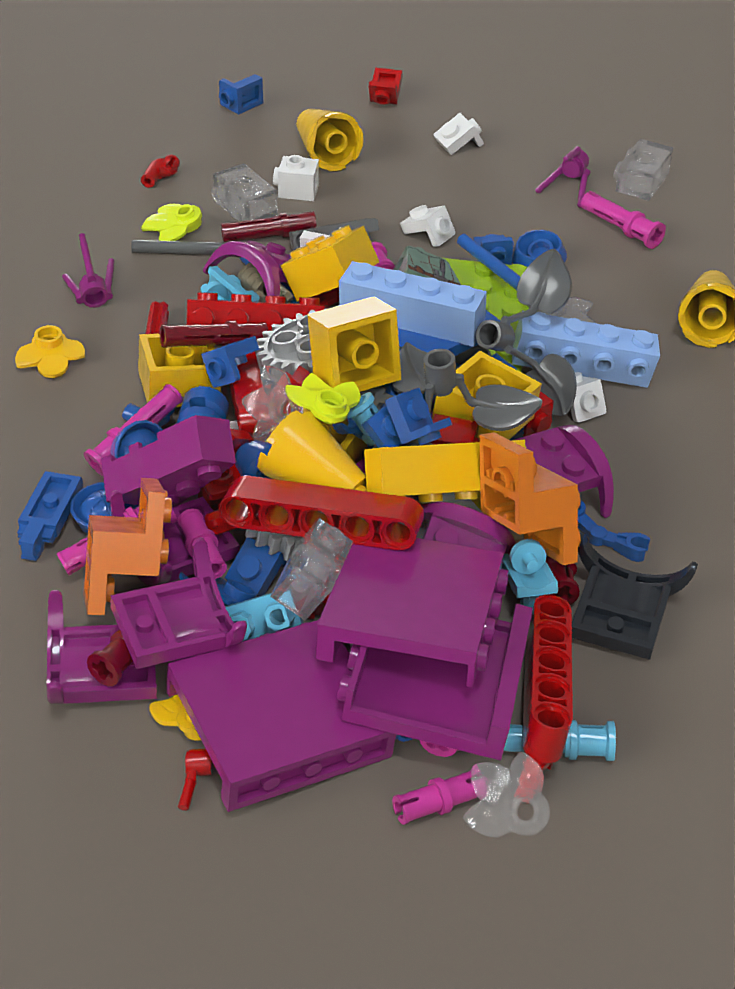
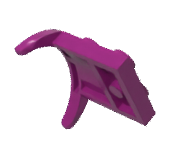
(264, 258)
(576, 457)
(465, 527)
(178, 556)
(177, 616)
(67, 667)

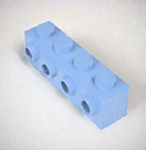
(421, 302)
(590, 347)

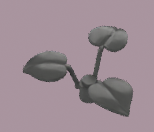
(544, 287)
(435, 372)

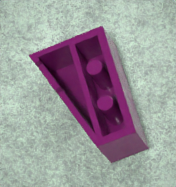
(181, 459)

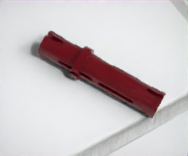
(267, 227)
(208, 334)

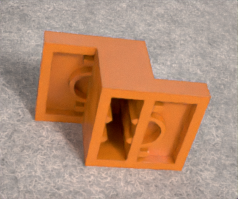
(529, 497)
(126, 545)

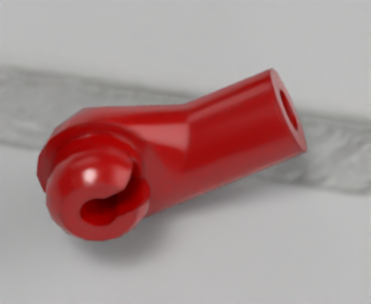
(160, 169)

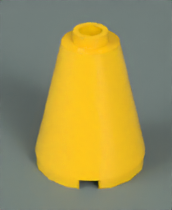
(330, 137)
(709, 310)
(309, 454)

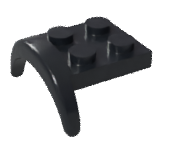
(623, 606)

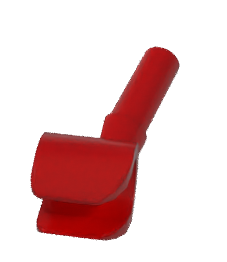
(197, 764)

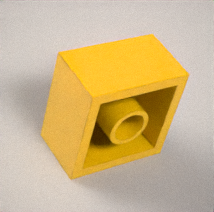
(324, 261)
(356, 344)
(175, 366)
(480, 372)

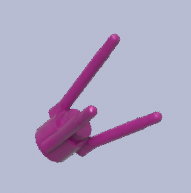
(573, 166)
(92, 288)

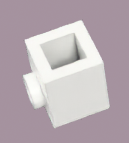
(297, 178)

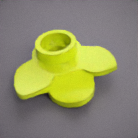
(174, 221)
(324, 402)

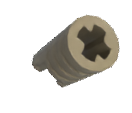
(252, 280)

